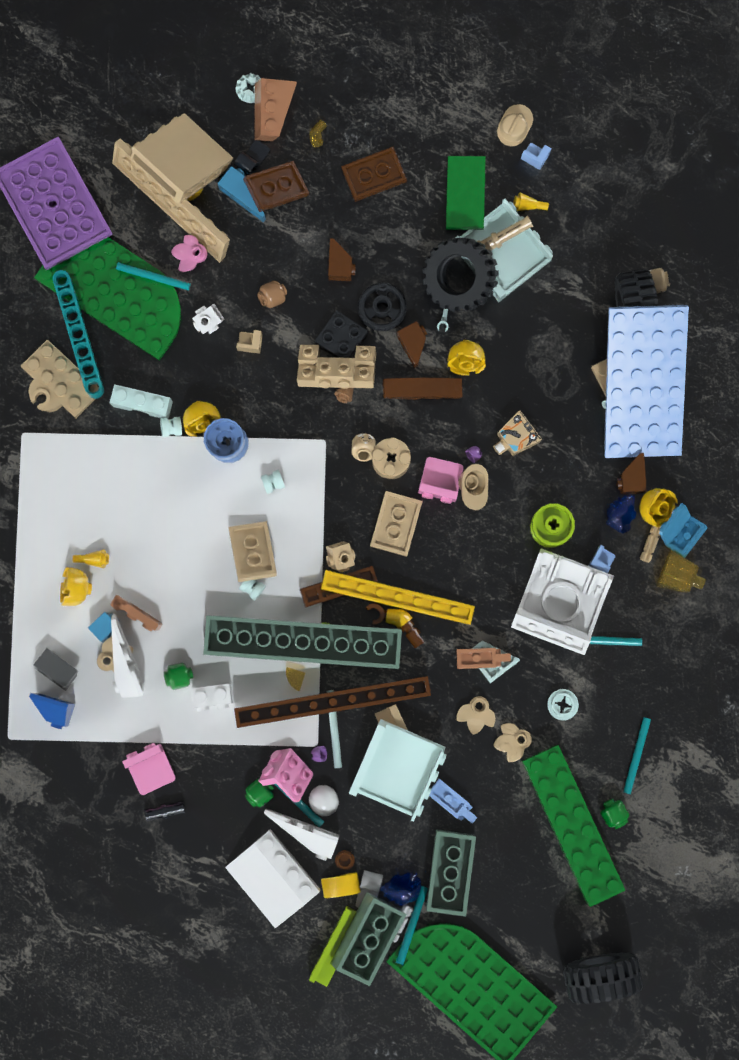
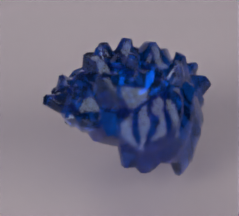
(621, 513)
(402, 888)

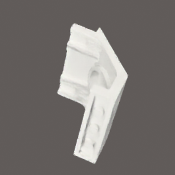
(562, 601)

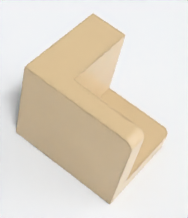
(250, 342)

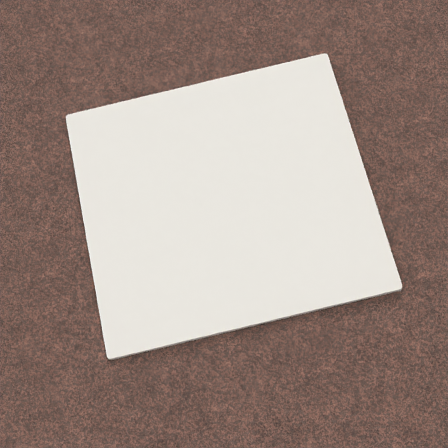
(165, 523)

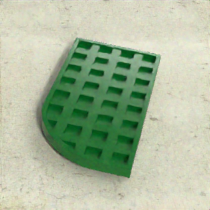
(126, 303)
(474, 988)

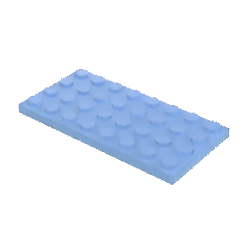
(645, 380)

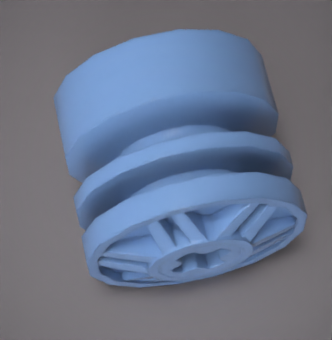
(215, 442)

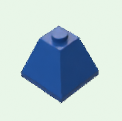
(53, 709)

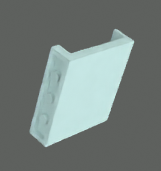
(517, 257)
(398, 769)

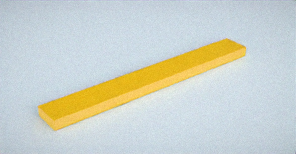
(397, 597)

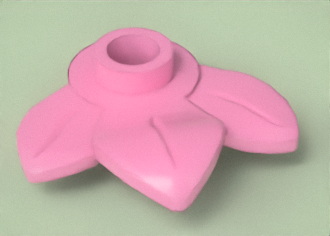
(186, 253)

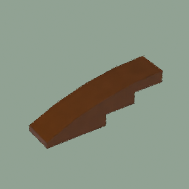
(422, 388)

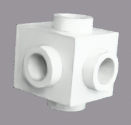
(212, 314)

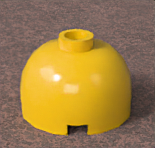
(466, 358)
(198, 417)
(657, 506)
(74, 587)

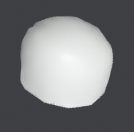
(323, 800)

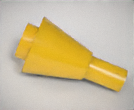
(524, 202)
(97, 558)

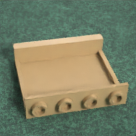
(183, 156)

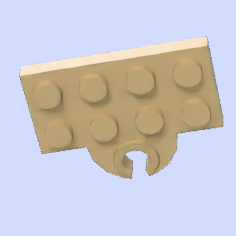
(57, 380)

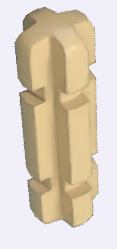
(650, 544)

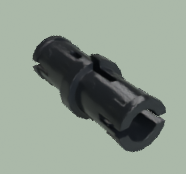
(164, 811)

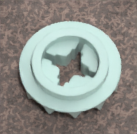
(241, 86)
(570, 699)

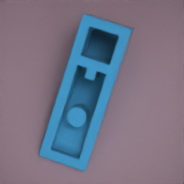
(235, 188)

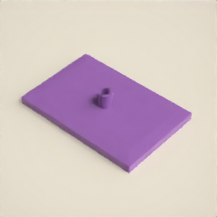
(49, 179)

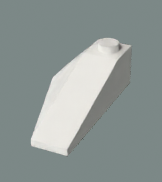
(126, 673)
(314, 838)

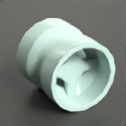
(171, 426)
(272, 481)
(247, 586)

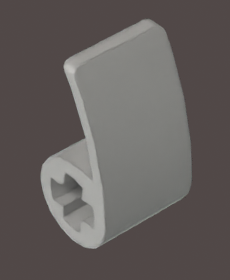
(370, 883)

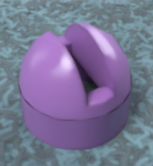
(473, 453)
(319, 754)

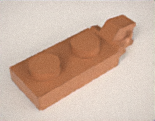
(135, 613)
(481, 658)

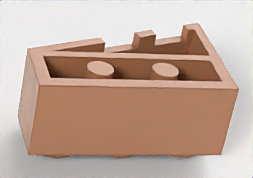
(271, 107)

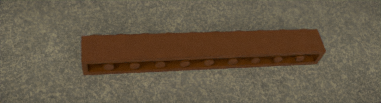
(332, 702)

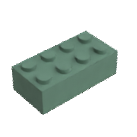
(450, 872)
(368, 939)

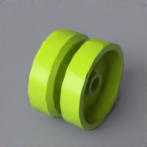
(563, 522)

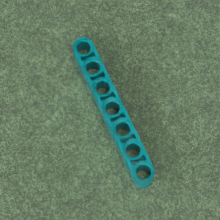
(74, 326)

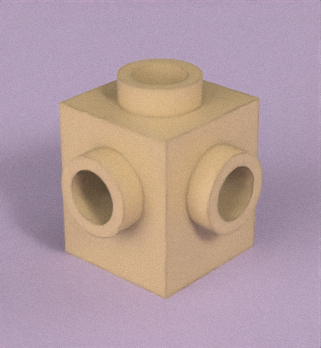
(340, 556)

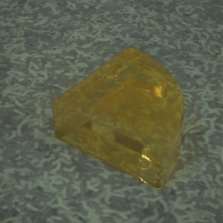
(295, 678)

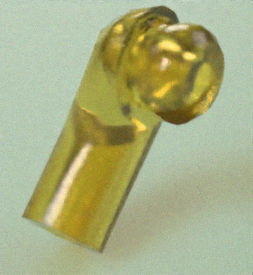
(315, 133)

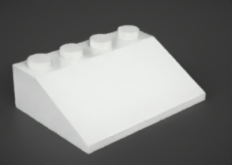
(273, 878)

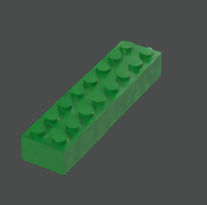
(573, 825)

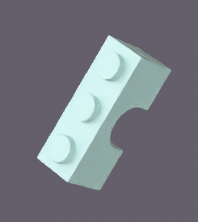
(142, 401)

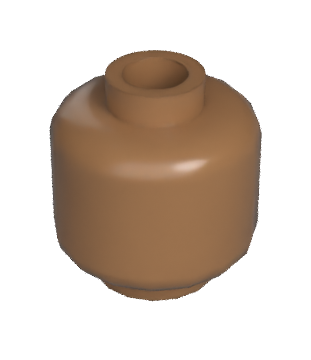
(272, 294)

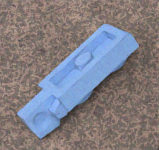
(452, 801)

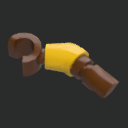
(400, 619)

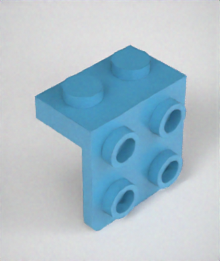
(681, 531)

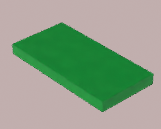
(465, 193)

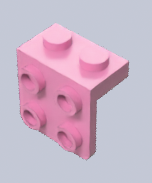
(440, 480)
(149, 768)
(288, 773)

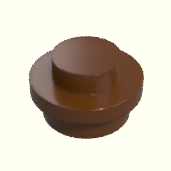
(344, 860)

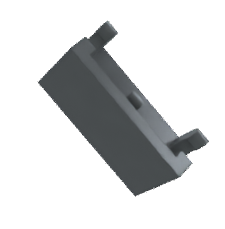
(55, 669)

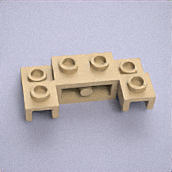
(336, 372)

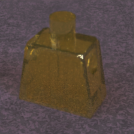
(679, 574)

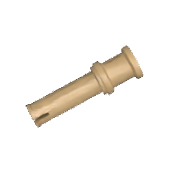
(496, 240)

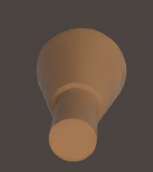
(344, 395)

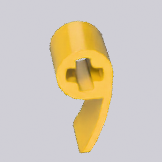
(341, 886)

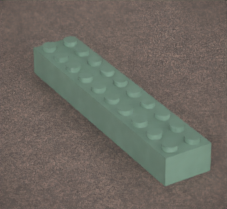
(302, 642)

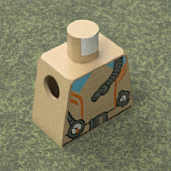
(516, 435)

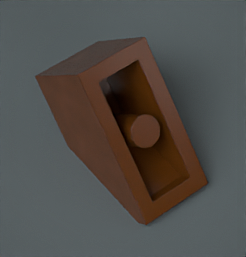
(339, 263)
(413, 341)
(633, 478)

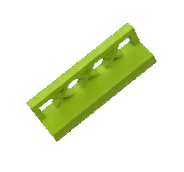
(323, 969)

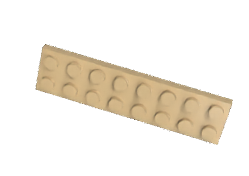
(184, 214)

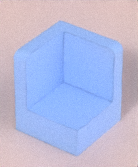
(535, 155)
(602, 559)

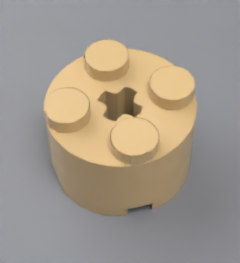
(391, 469)

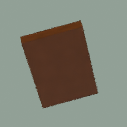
(374, 174)
(276, 186)

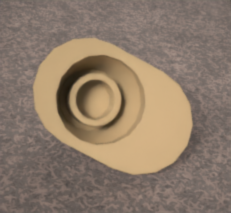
(515, 125)
(474, 486)

